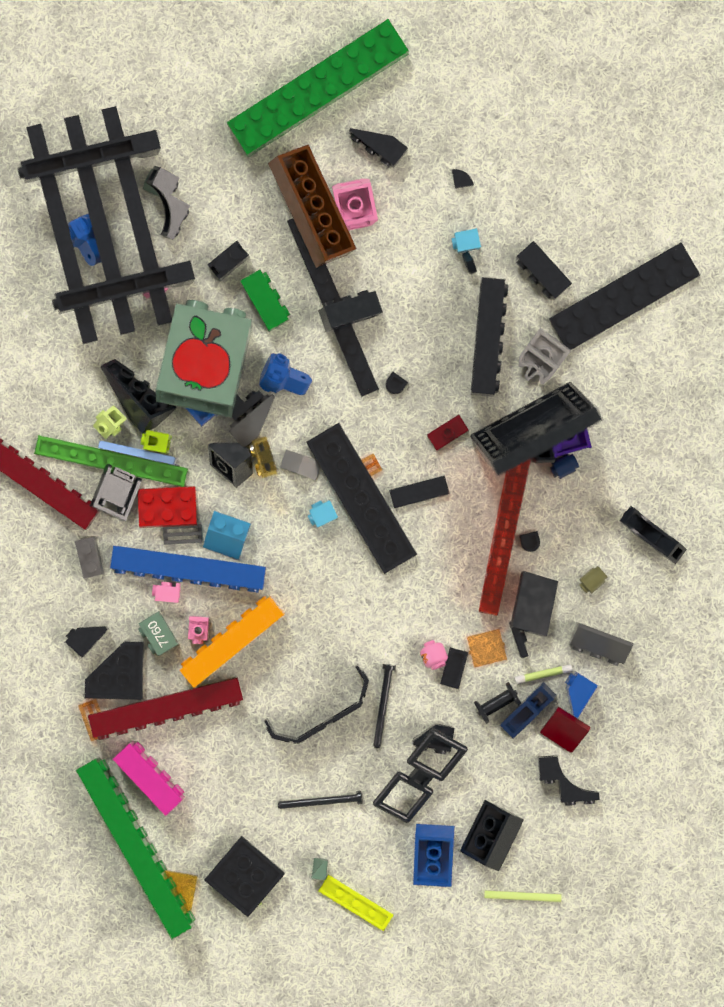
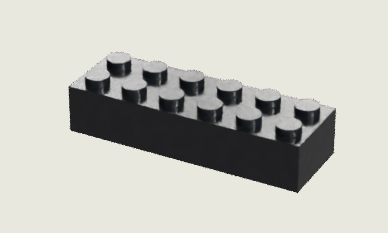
(487, 338)

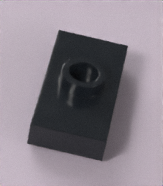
(520, 639)

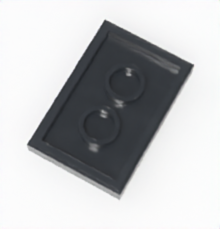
(534, 604)

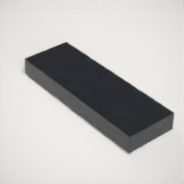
(419, 491)

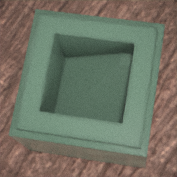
(319, 869)

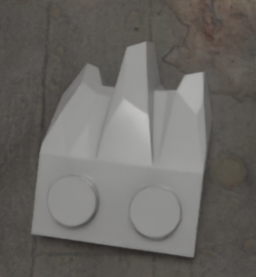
(543, 356)

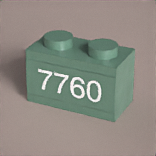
(158, 634)

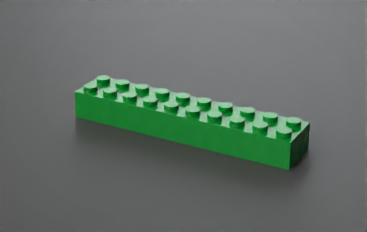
(318, 88)
(136, 848)

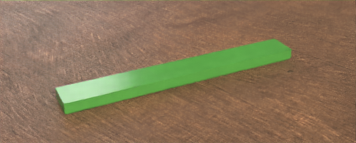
(99, 458)

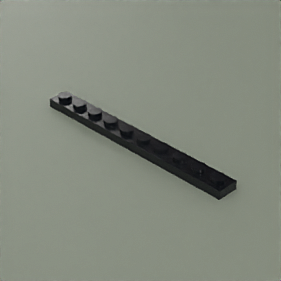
(345, 335)

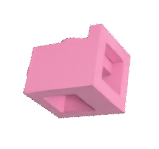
(166, 592)
(203, 623)

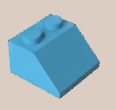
(226, 535)

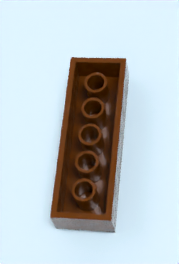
(312, 205)

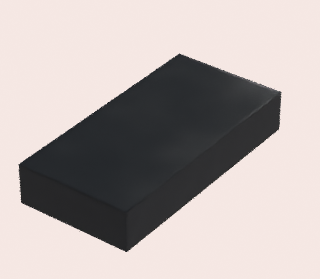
(454, 668)

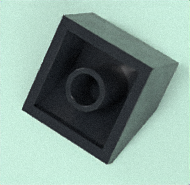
(231, 461)

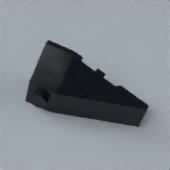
(136, 397)

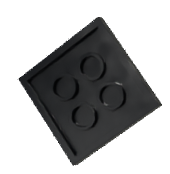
(244, 876)

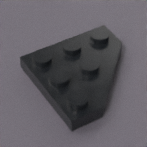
(118, 675)

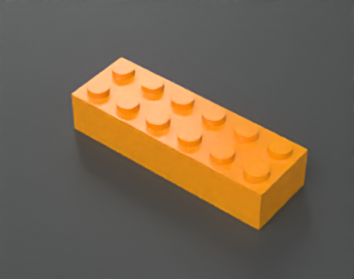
(231, 642)

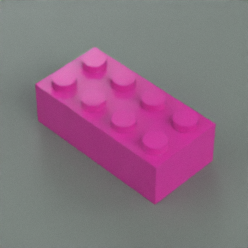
(149, 778)

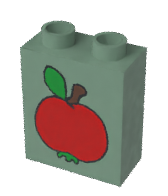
(204, 358)

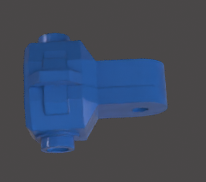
(84, 239)
(279, 375)

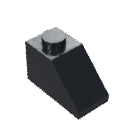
(84, 638)

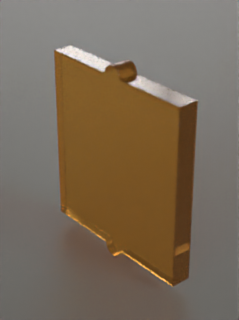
(486, 648)

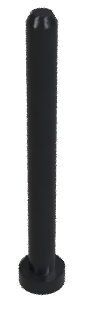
(383, 704)
(321, 801)

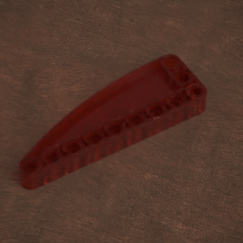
(503, 538)

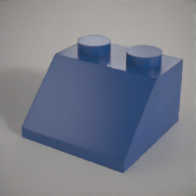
(579, 692)

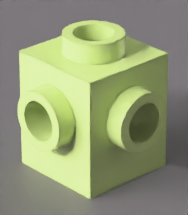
(109, 422)

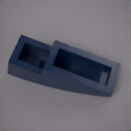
(528, 710)

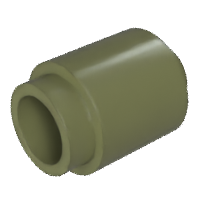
(592, 580)

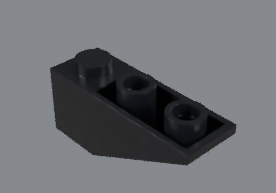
(385, 146)

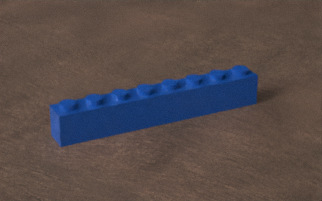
(188, 567)

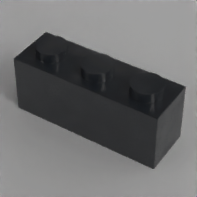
(543, 271)
(350, 310)

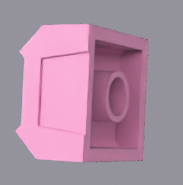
(356, 203)

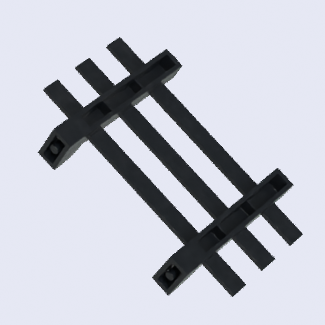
(115, 288)

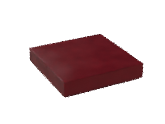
(565, 729)

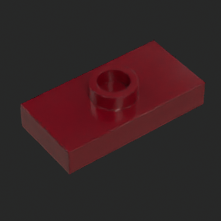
(447, 432)

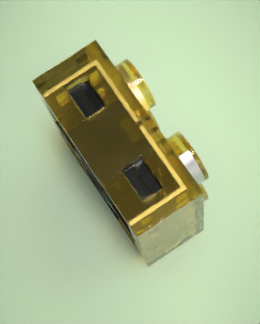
(261, 450)

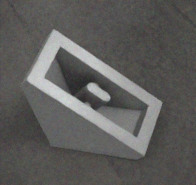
(300, 464)

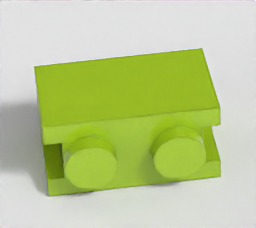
(161, 442)

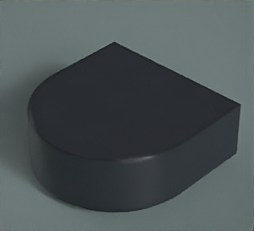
(469, 262)
(395, 383)
(530, 541)

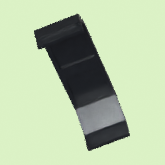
(286, 738)

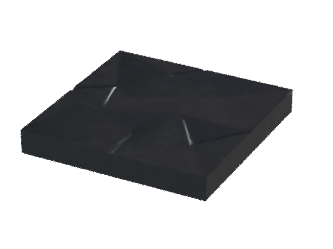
(535, 428)

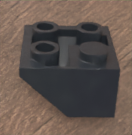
(438, 746)

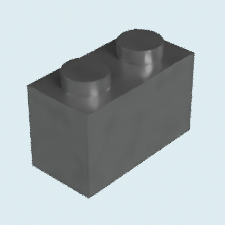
(89, 557)

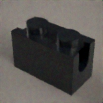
(228, 260)

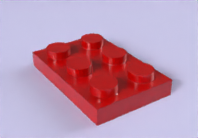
(167, 507)

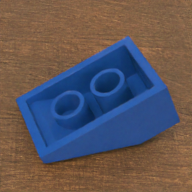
(433, 855)

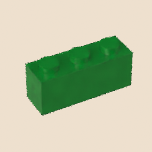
(265, 300)

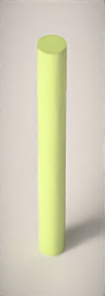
(522, 896)

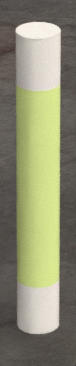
(543, 674)

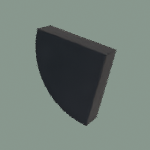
(461, 179)

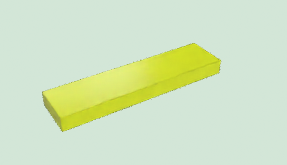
(355, 902)

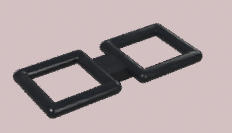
(420, 776)

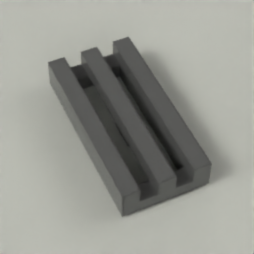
(166, 535)

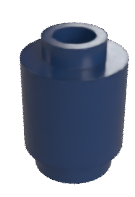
(564, 466)

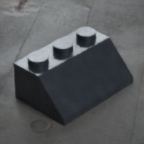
(491, 835)

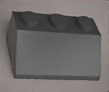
(600, 644)

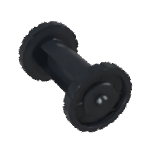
(497, 702)

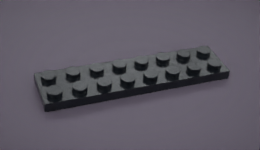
(624, 296)
(361, 498)

